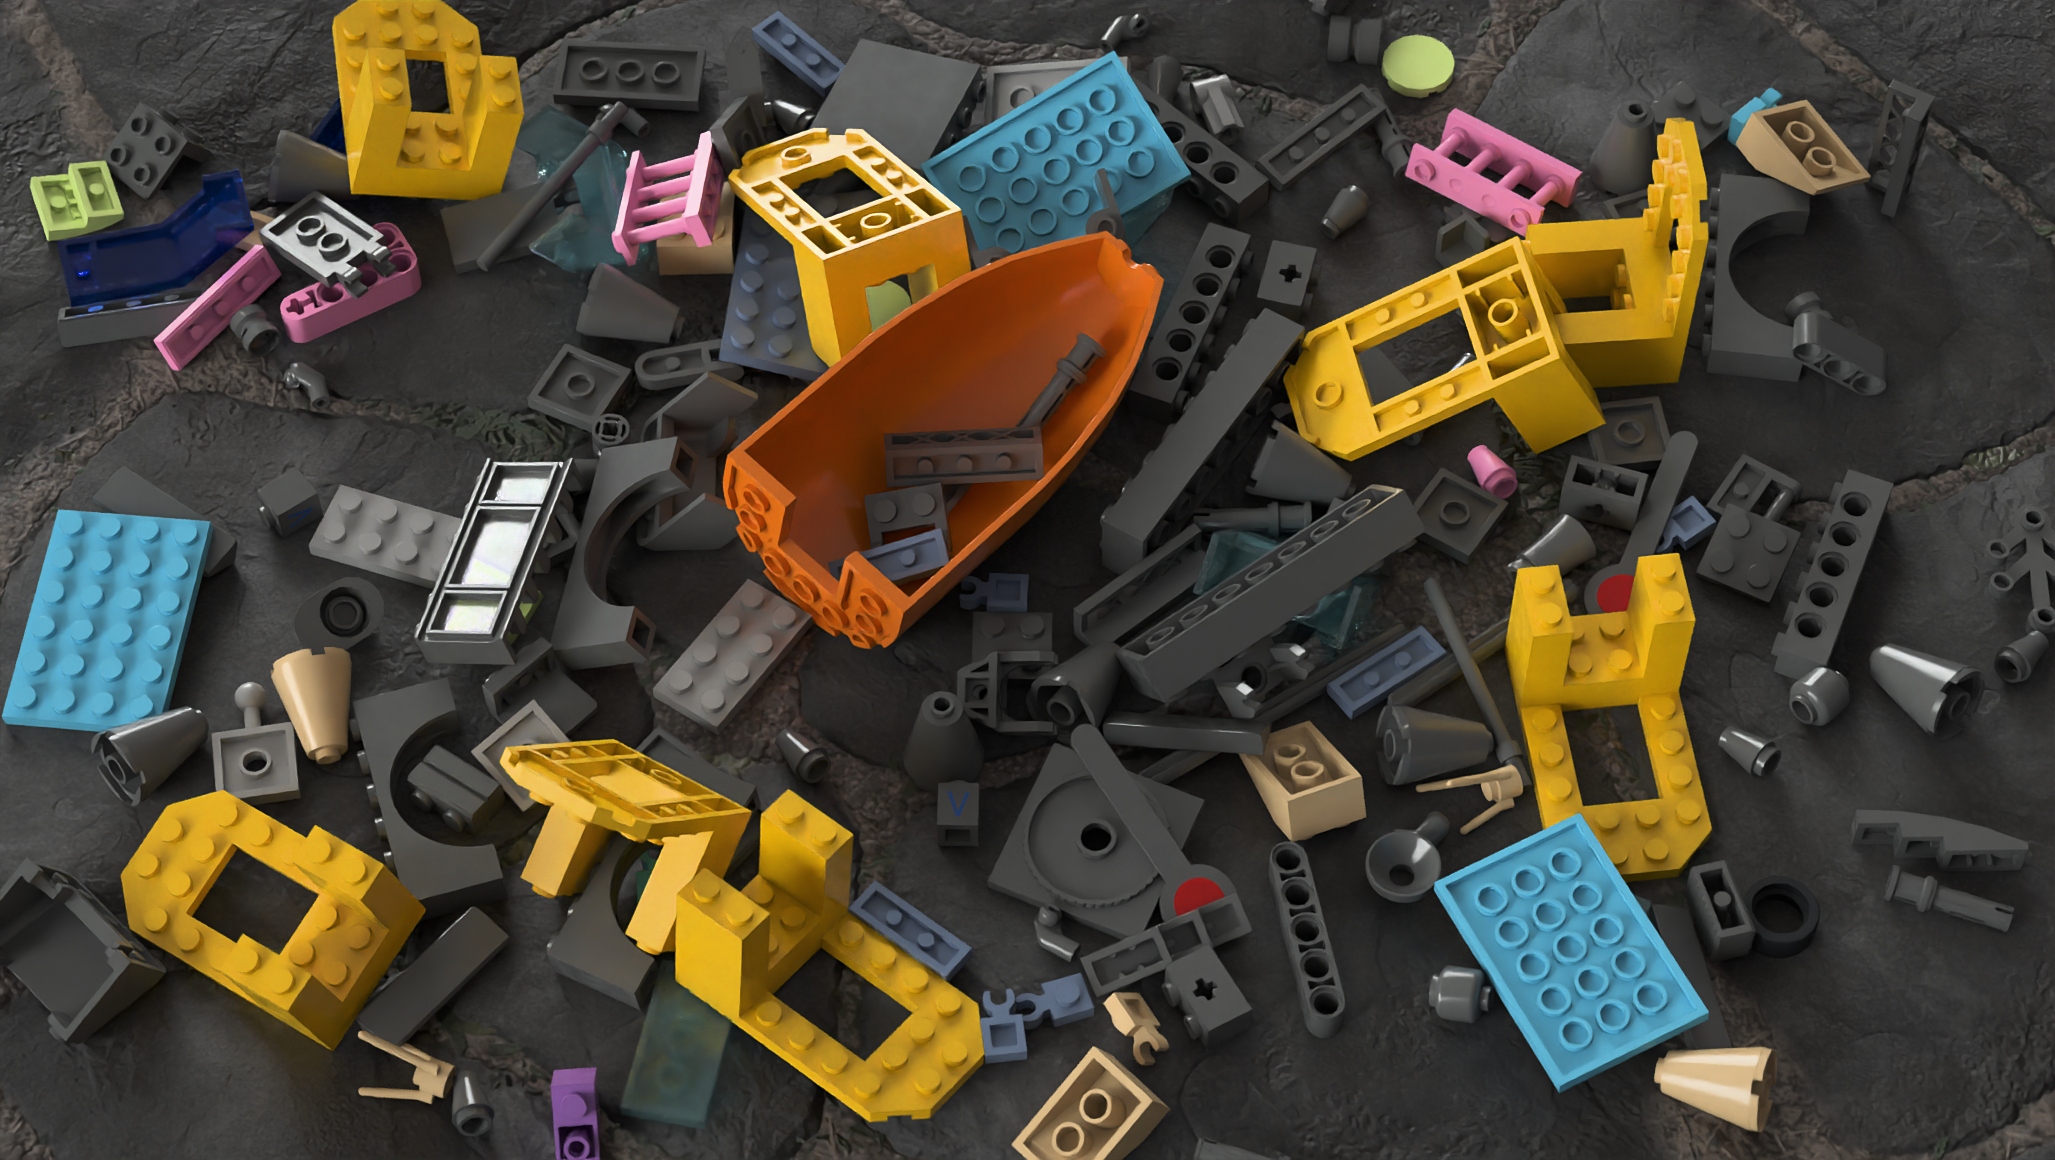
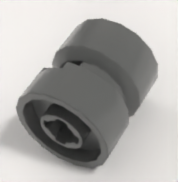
(1354, 40)

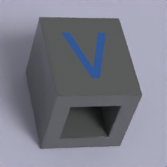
(289, 503)
(958, 813)

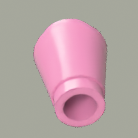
(1492, 472)

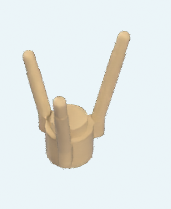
(1496, 785)
(431, 1074)

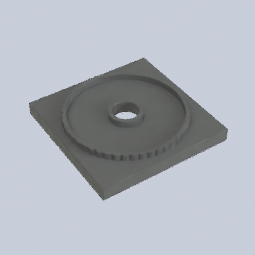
(1101, 889)

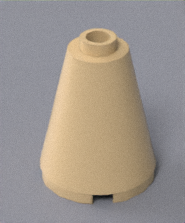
(317, 699)
(1722, 1082)

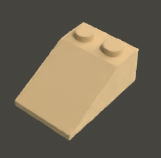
(1799, 149)
(680, 253)
(1306, 782)
(1093, 1114)

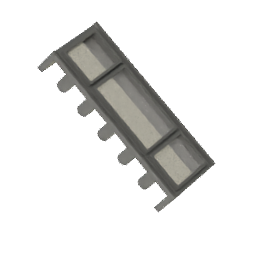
(494, 562)

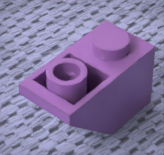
(576, 1114)

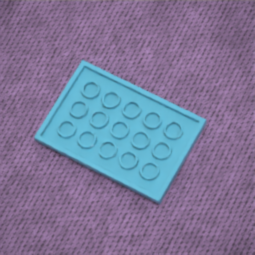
(1034, 168)
(107, 620)
(1570, 952)

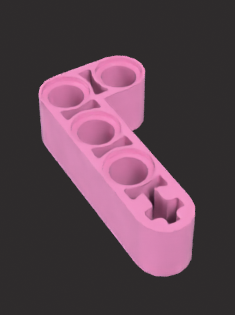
(324, 309)

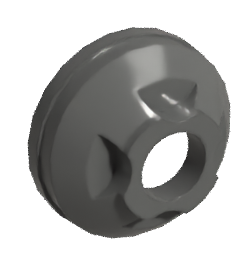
(1403, 852)

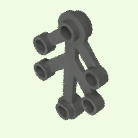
(2034, 562)

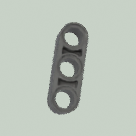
(1839, 354)

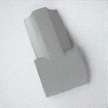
(1215, 101)

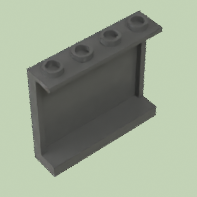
(903, 100)

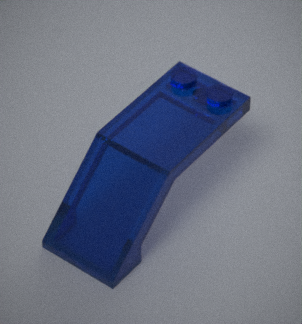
(161, 253)

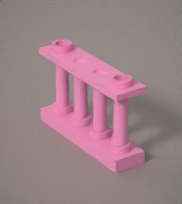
(1502, 154)
(699, 204)

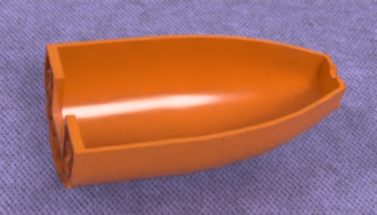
(947, 363)

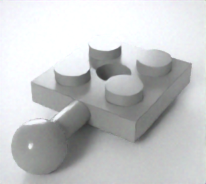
(526, 727)
(270, 743)

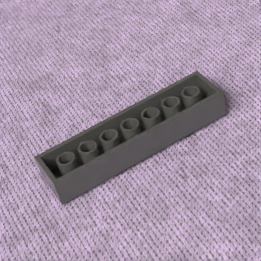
(1202, 443)
(1270, 593)

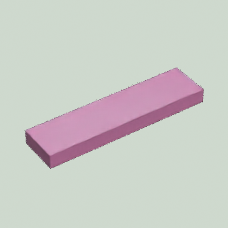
(216, 307)

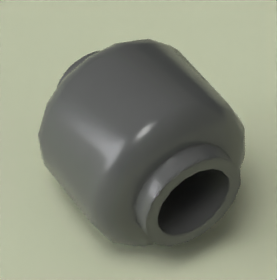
(1819, 696)
(1460, 994)

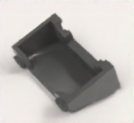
(71, 951)

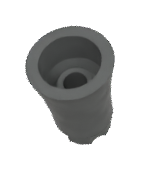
(1562, 544)

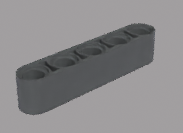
(1302, 955)

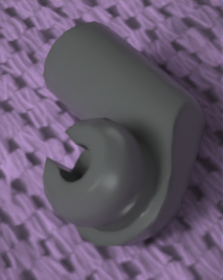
(1123, 29)
(631, 120)
(301, 373)
(1433, 828)
(1050, 934)

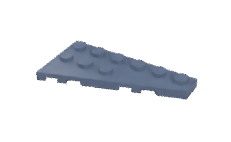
(766, 306)

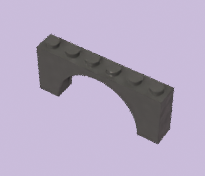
(1739, 336)
(624, 487)
(393, 733)
(591, 942)

